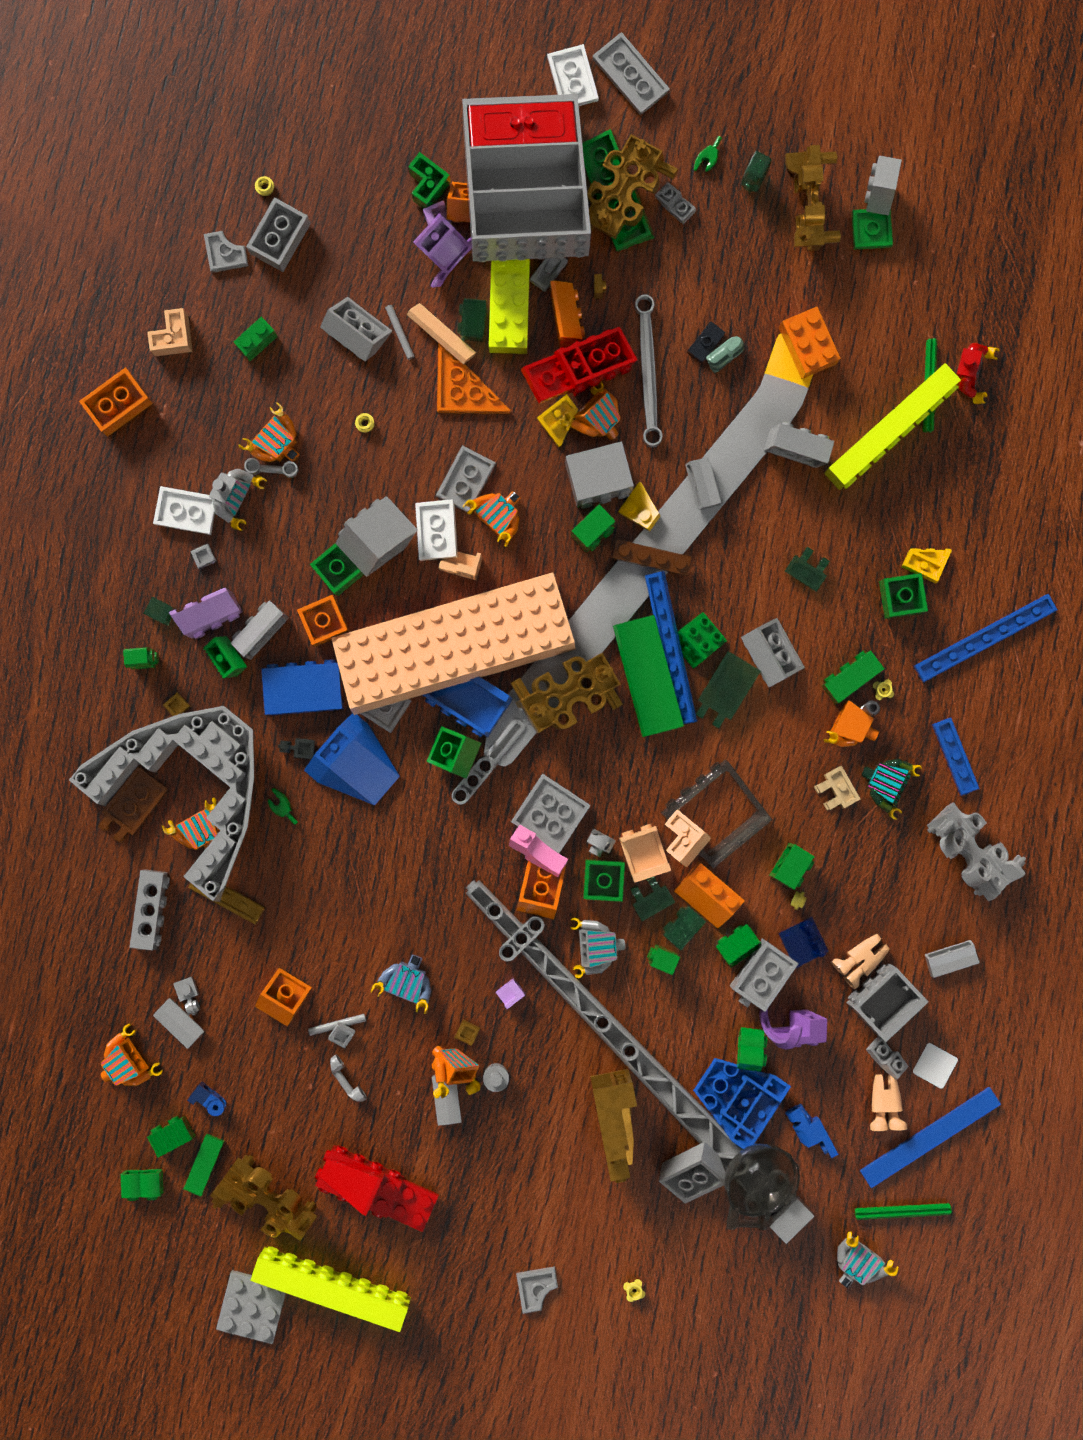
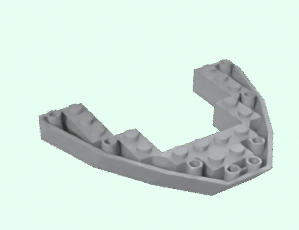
(216, 741)

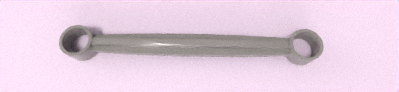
(648, 370)

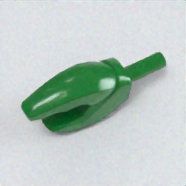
(710, 154)
(283, 808)

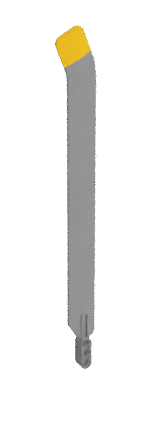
(679, 525)

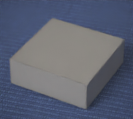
(203, 556)
(341, 1035)

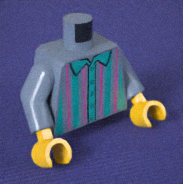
(406, 982)

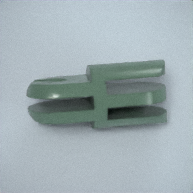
(725, 353)

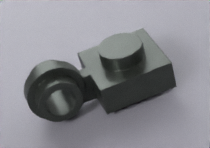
(303, 748)

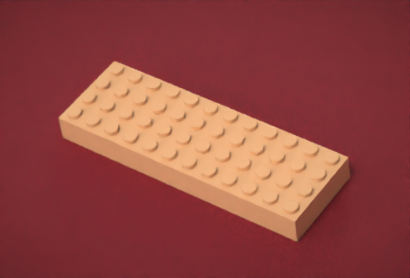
(453, 643)

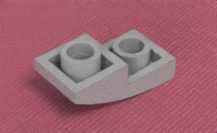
(675, 203)
(886, 1058)

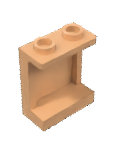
(644, 853)

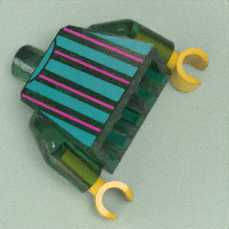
(889, 782)

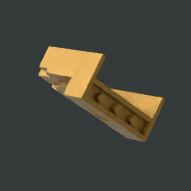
(614, 1104)

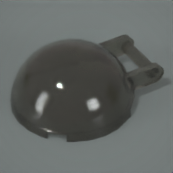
(759, 1183)

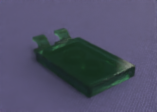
(727, 688)

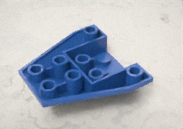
(354, 762)

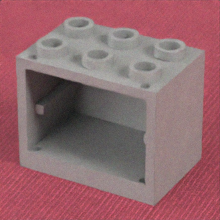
(599, 475)
(375, 535)
(886, 1001)

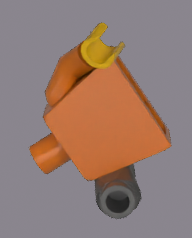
(854, 724)

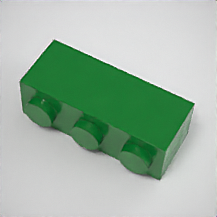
(852, 676)

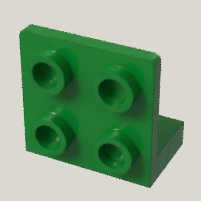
(699, 639)

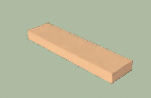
(441, 333)

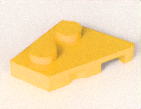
(551, 419)
(640, 508)
(928, 562)

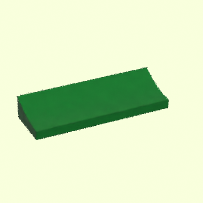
(594, 154)
(648, 676)

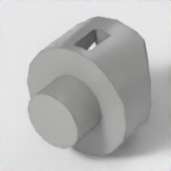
(600, 843)
(496, 1077)

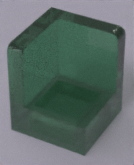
(159, 611)

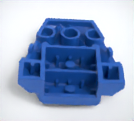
(740, 1099)

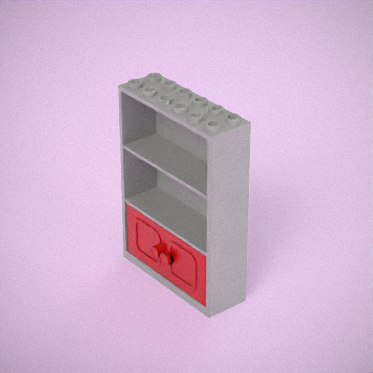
(526, 178)

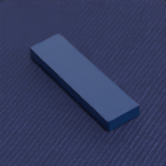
(955, 756)

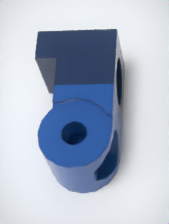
(209, 1099)

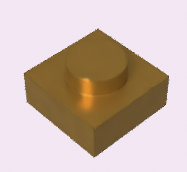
(599, 286)

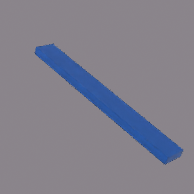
(668, 633)
(985, 638)
(930, 1137)

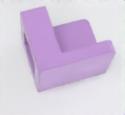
(433, 210)
(510, 993)

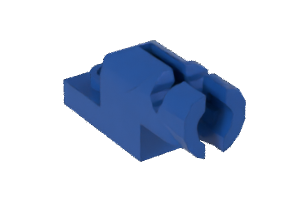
(810, 1130)

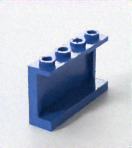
(302, 688)
(472, 703)

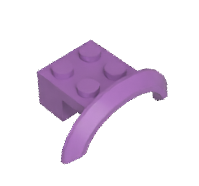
(442, 246)
(804, 1028)

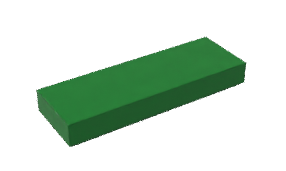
(203, 1165)

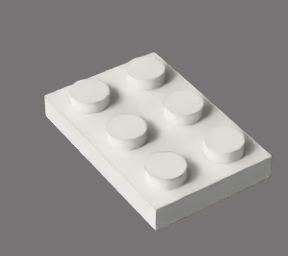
(573, 74)
(184, 510)
(436, 530)

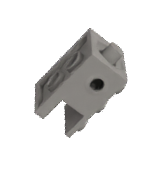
(763, 976)

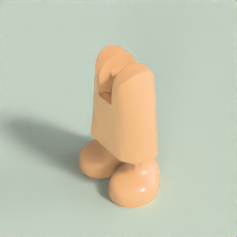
(863, 958)
(886, 1101)

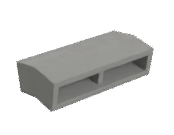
(703, 483)
(951, 958)
(178, 1023)
(447, 1108)

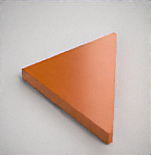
(462, 390)

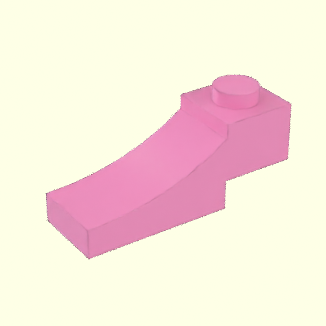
(537, 851)

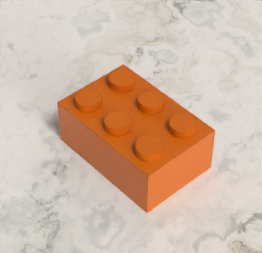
(809, 342)
(116, 402)

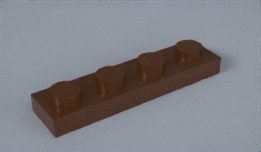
(651, 557)

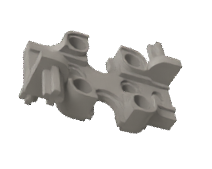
(987, 867)

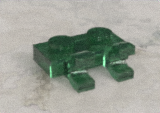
(806, 573)
(653, 902)

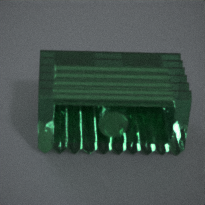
(756, 172)
(473, 320)
(683, 927)

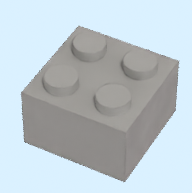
(882, 185)

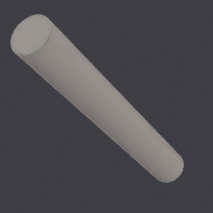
(399, 331)
(330, 1026)

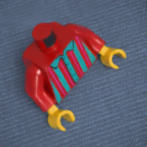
(970, 367)

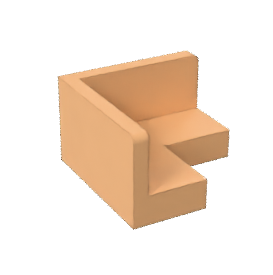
(175, 337)
(464, 565)
(689, 840)

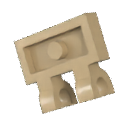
(841, 786)

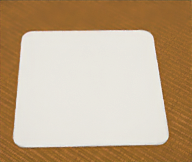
(935, 1065)

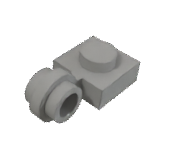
(186, 990)

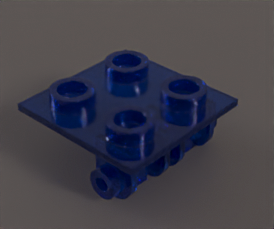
(803, 942)

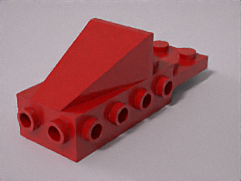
(580, 365)
(374, 1188)

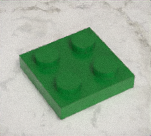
(871, 230)

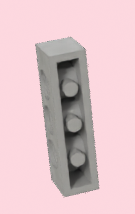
(139, 937)

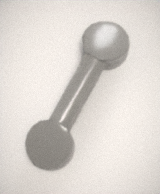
(254, 467)
(356, 1094)

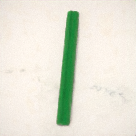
(930, 368)
(903, 1211)

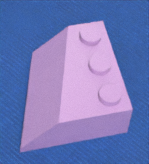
(208, 614)

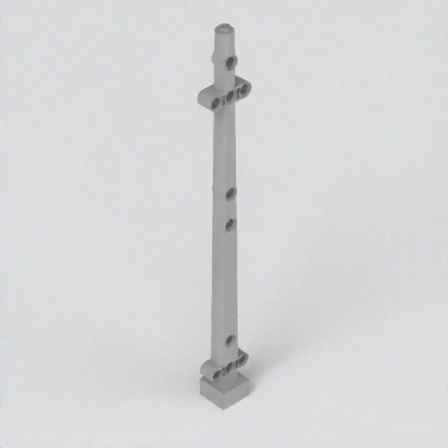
(678, 1101)

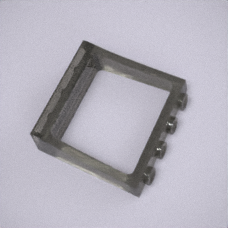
(738, 836)

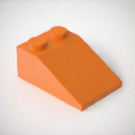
(540, 891)

